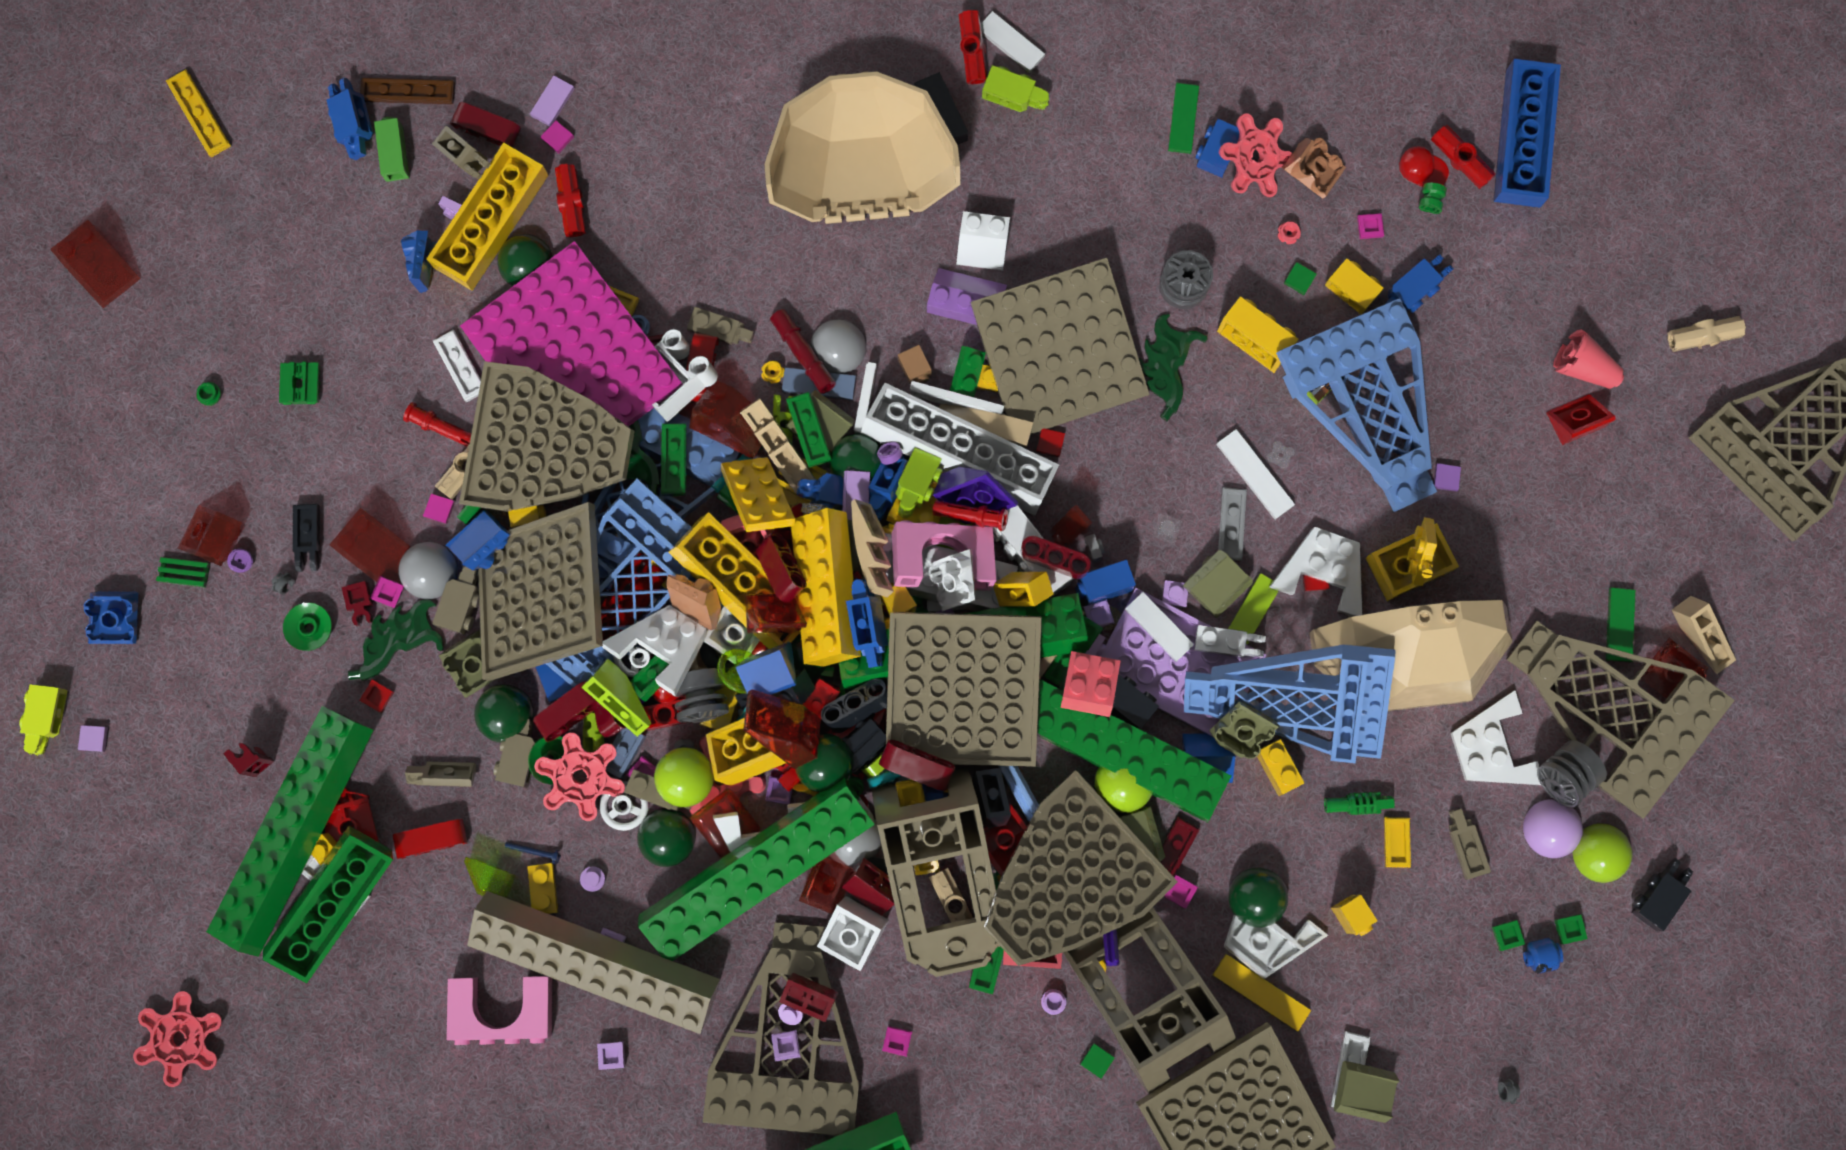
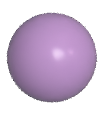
(1552, 829)

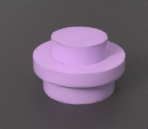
(592, 879)
(1053, 1001)
(789, 1015)

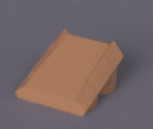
(1315, 166)
(695, 599)

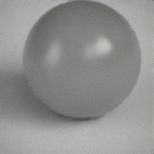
(839, 346)
(427, 569)
(863, 846)

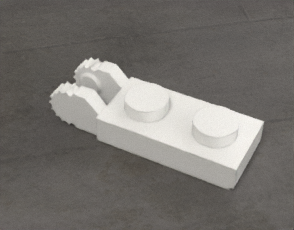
(1226, 641)

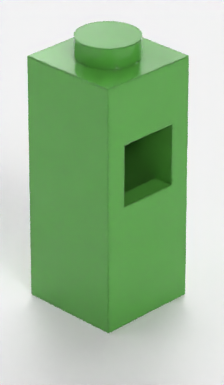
(391, 149)

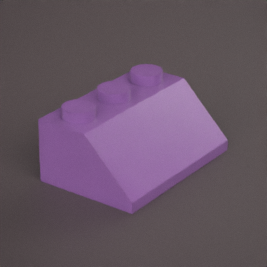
(954, 291)

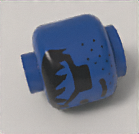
(1543, 955)

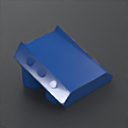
(416, 250)
(479, 541)
(112, 617)

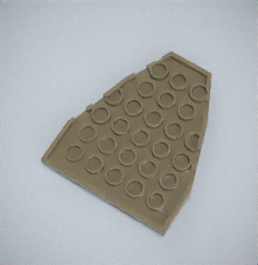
(539, 442)
(1073, 877)

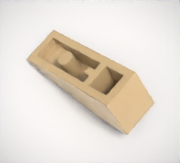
(1704, 631)

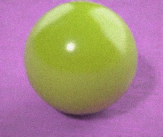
(684, 777)
(1120, 790)
(1603, 853)

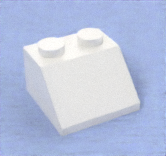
(983, 240)
(730, 635)
(852, 933)

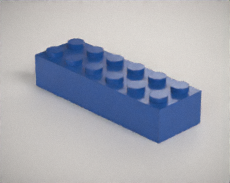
(1527, 133)

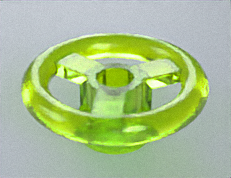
(732, 678)

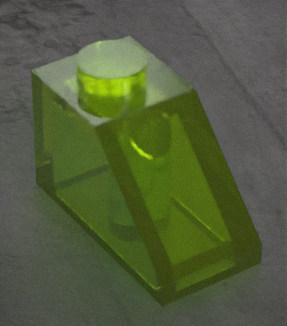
(489, 878)

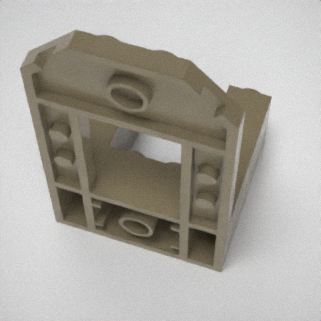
(928, 834)
(1168, 1027)

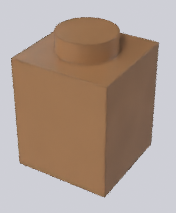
(915, 365)

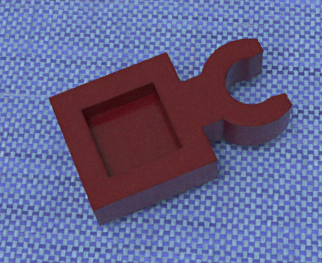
(357, 599)

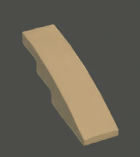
(1004, 426)
(776, 443)
(869, 542)

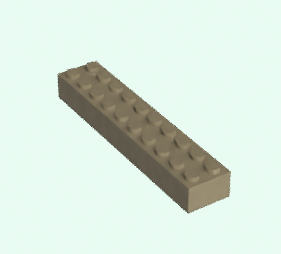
(593, 962)

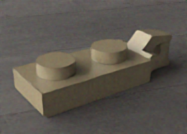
(716, 325)
(442, 774)
(643, 787)
(1467, 846)

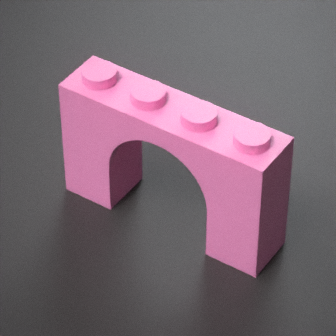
(912, 538)
(466, 1023)

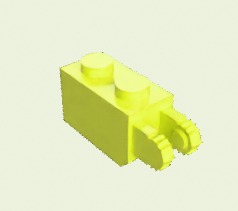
(41, 716)

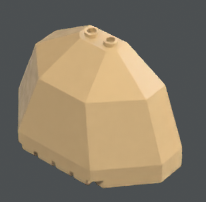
(860, 150)
(1439, 648)

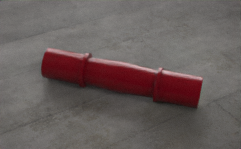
(802, 351)

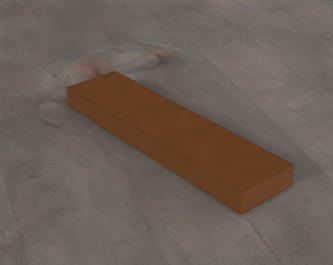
(407, 90)

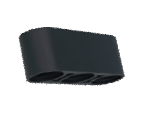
(843, 706)

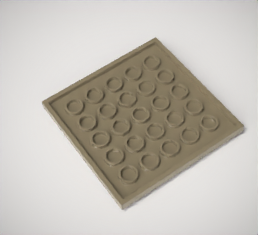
(1060, 346)
(541, 594)
(965, 686)
(1237, 1102)

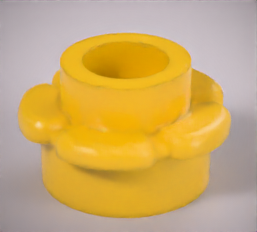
(772, 378)

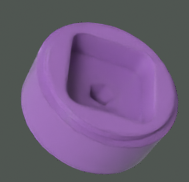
(889, 453)
(239, 560)

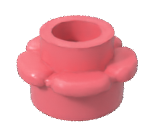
(1291, 227)

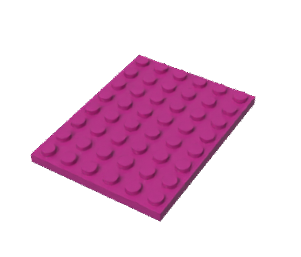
(576, 333)

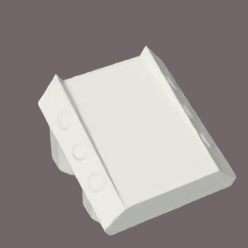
(954, 579)

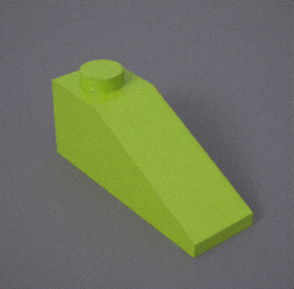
(615, 693)

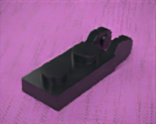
(306, 535)

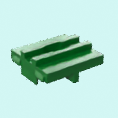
(310, 384)

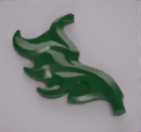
(1164, 360)
(640, 464)
(396, 634)

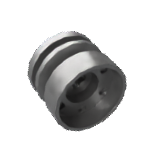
(1186, 292)
(700, 700)
(1571, 773)

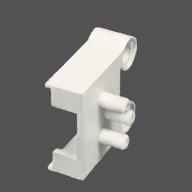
(700, 373)

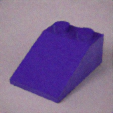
(973, 489)

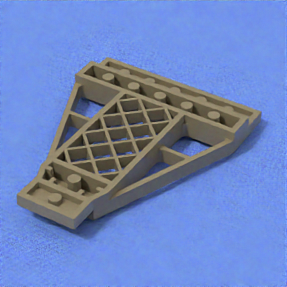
(1761, 469)
(1663, 743)
(781, 1100)

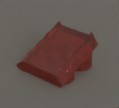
(1666, 680)
(723, 803)

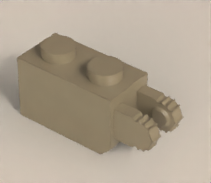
(461, 152)
(458, 603)
(513, 765)

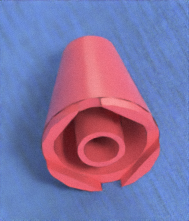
(1588, 361)

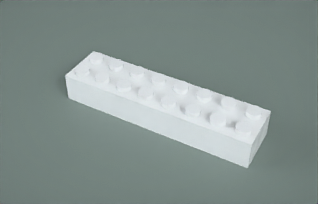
(958, 443)

